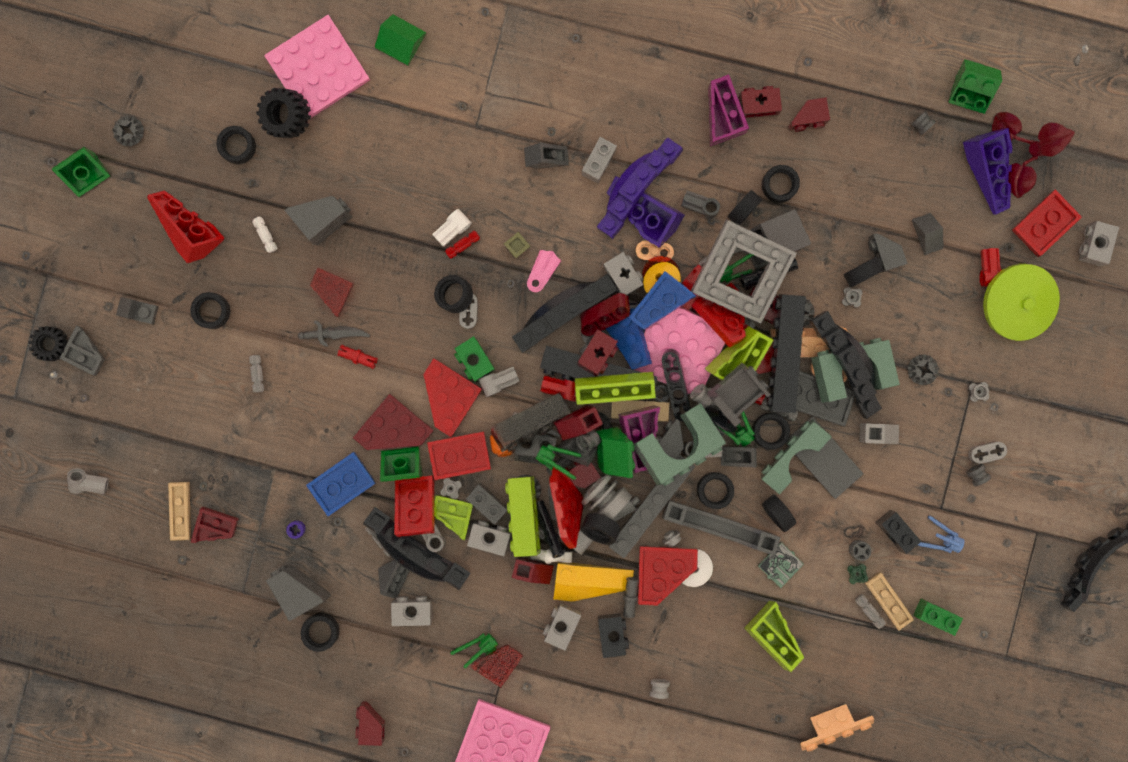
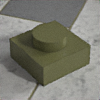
(517, 245)

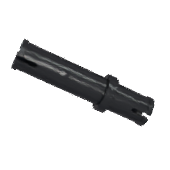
(551, 536)

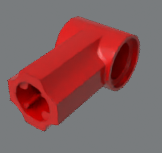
(990, 265)
(554, 386)

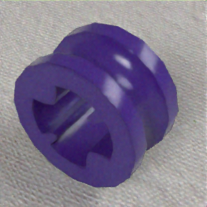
(290, 533)

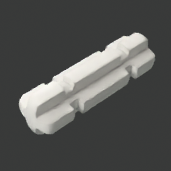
(264, 234)

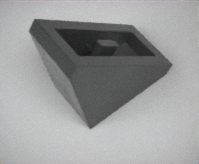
(929, 233)

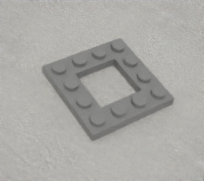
(730, 237)

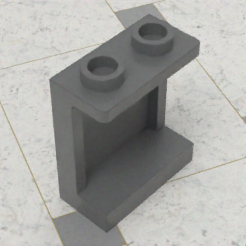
(738, 392)

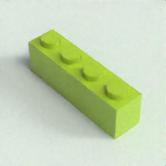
(615, 388)
(524, 516)

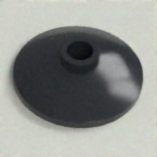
(720, 419)

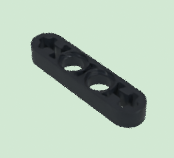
(675, 385)

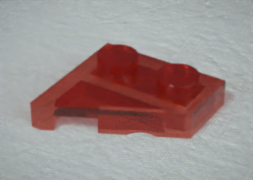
(331, 290)
(498, 664)

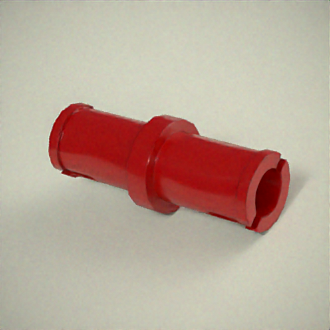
(357, 356)

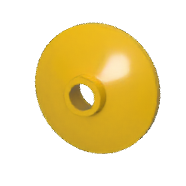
(656, 271)

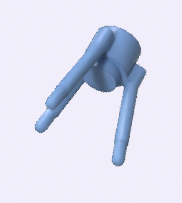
(951, 542)

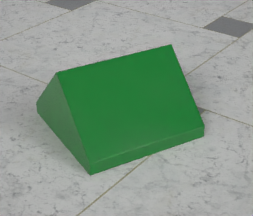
(399, 39)
(81, 171)
(400, 464)

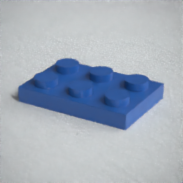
(341, 484)

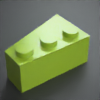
(748, 352)
(774, 636)

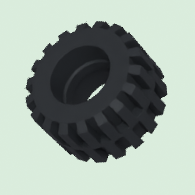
(270, 109)

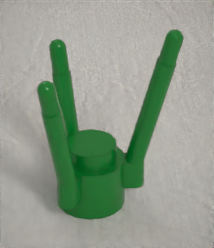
(728, 271)
(743, 435)
(546, 456)
(487, 645)

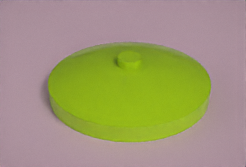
(1021, 302)

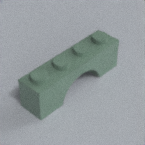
(811, 437)

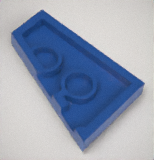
(661, 301)
(631, 342)

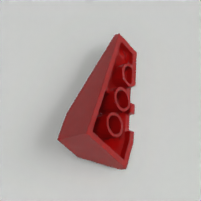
(187, 232)

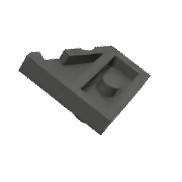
(82, 352)

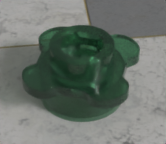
(862, 577)

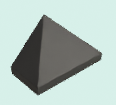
(392, 578)

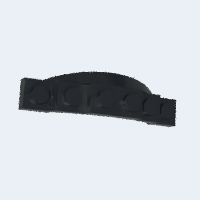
(563, 309)
(852, 360)
(413, 554)
(1089, 564)

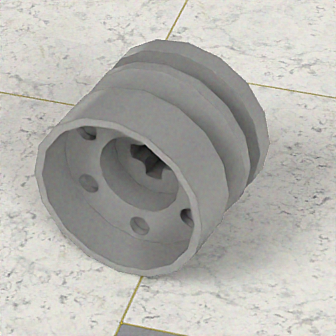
(606, 498)

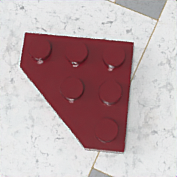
(392, 427)

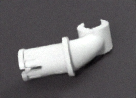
(546, 556)

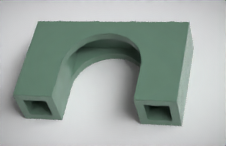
(829, 371)
(705, 441)

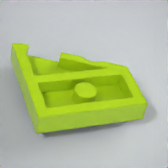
(454, 514)

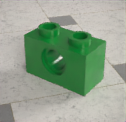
(469, 348)
(938, 617)

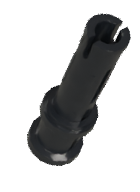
(753, 278)

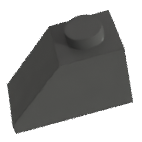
(546, 156)

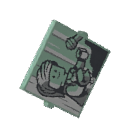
(781, 566)

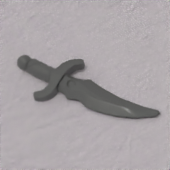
(334, 333)

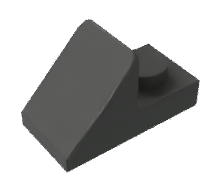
(137, 310)
(570, 444)
(739, 456)

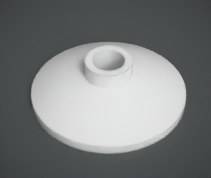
(703, 573)

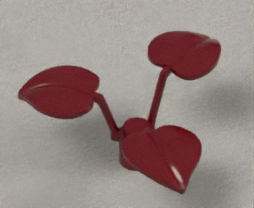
(1052, 140)

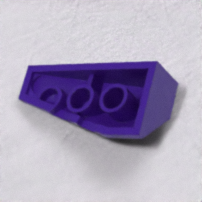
(990, 165)
(653, 217)

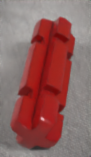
(462, 244)

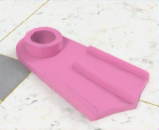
(543, 269)

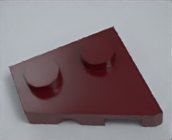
(213, 526)

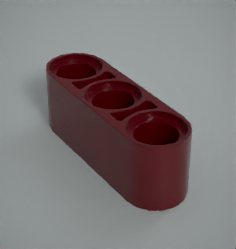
(605, 314)

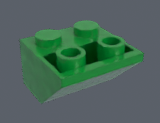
(975, 86)
(615, 453)

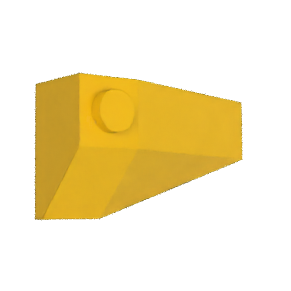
(587, 581)

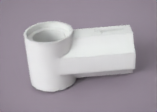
(455, 225)

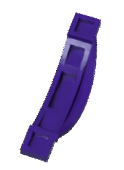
(634, 183)

